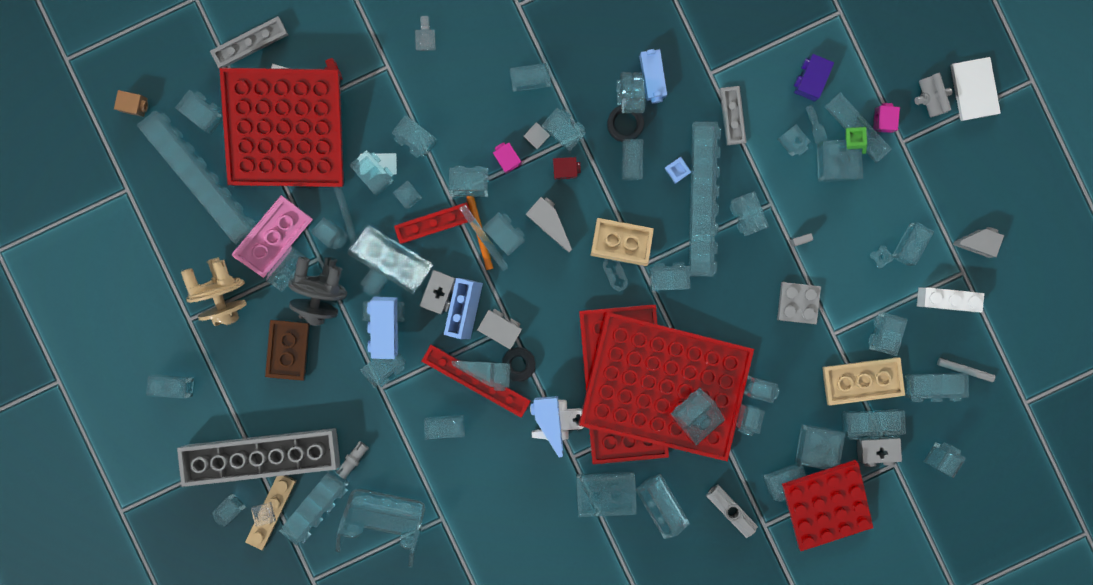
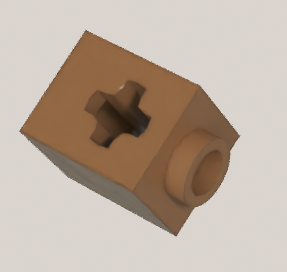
(131, 103)

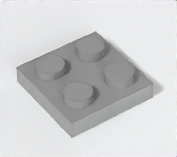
(799, 303)

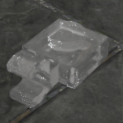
(425, 38)

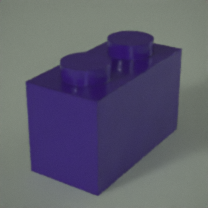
(813, 78)

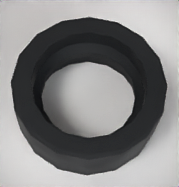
(620, 137)

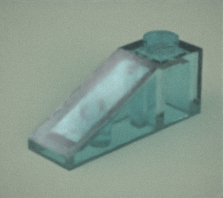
(490, 373)

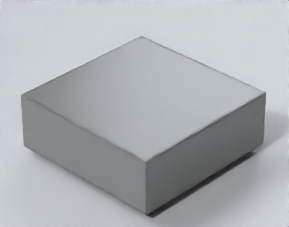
(536, 136)
(801, 240)

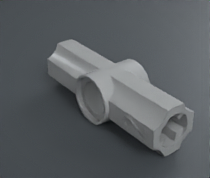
(739, 519)

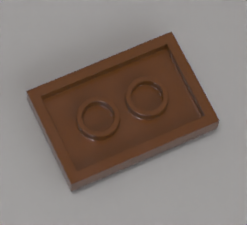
(287, 350)

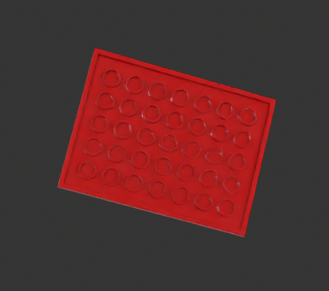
(652, 369)

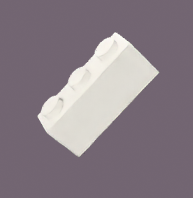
(950, 299)

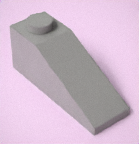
(547, 219)

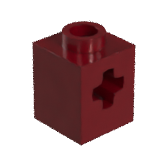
(566, 168)

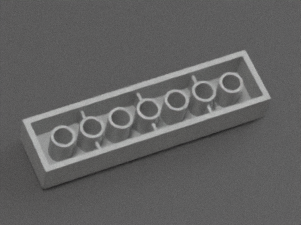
(258, 457)

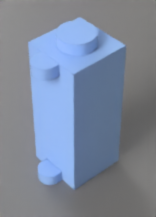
(653, 75)

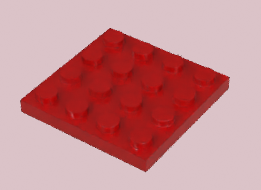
(828, 505)

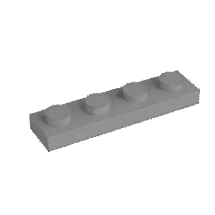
(249, 42)

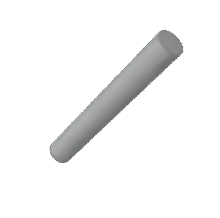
(966, 370)

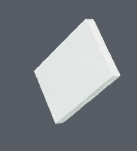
(975, 89)

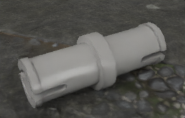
(352, 460)

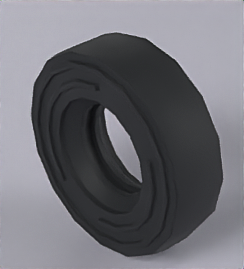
(530, 363)

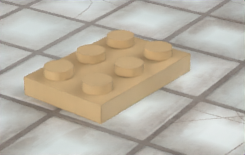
(622, 242)

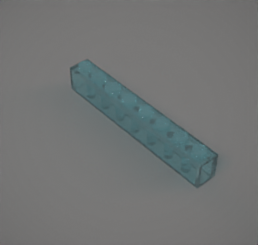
(196, 176)
(703, 199)

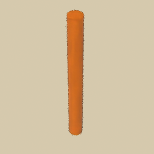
(485, 253)

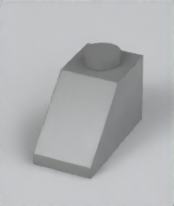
(982, 242)

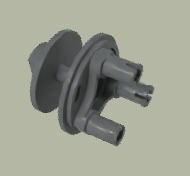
(318, 287)

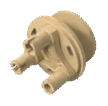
(220, 284)

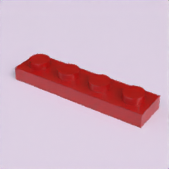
(430, 224)

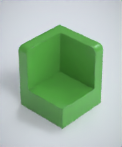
(856, 138)

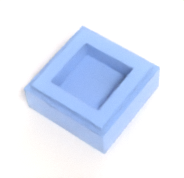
(677, 170)

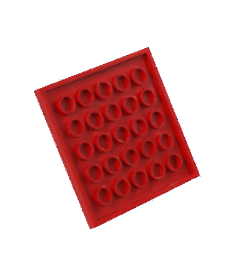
(282, 126)

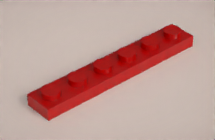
(507, 399)

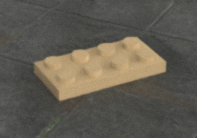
(863, 381)

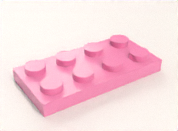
(272, 236)

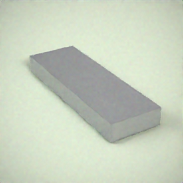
(732, 115)

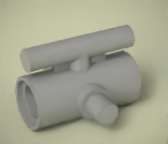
(934, 95)

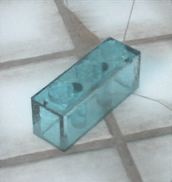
(936, 386)
(873, 423)
(662, 506)

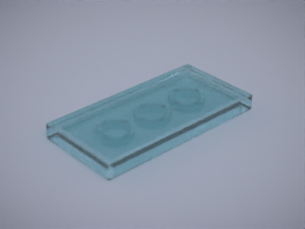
(390, 259)

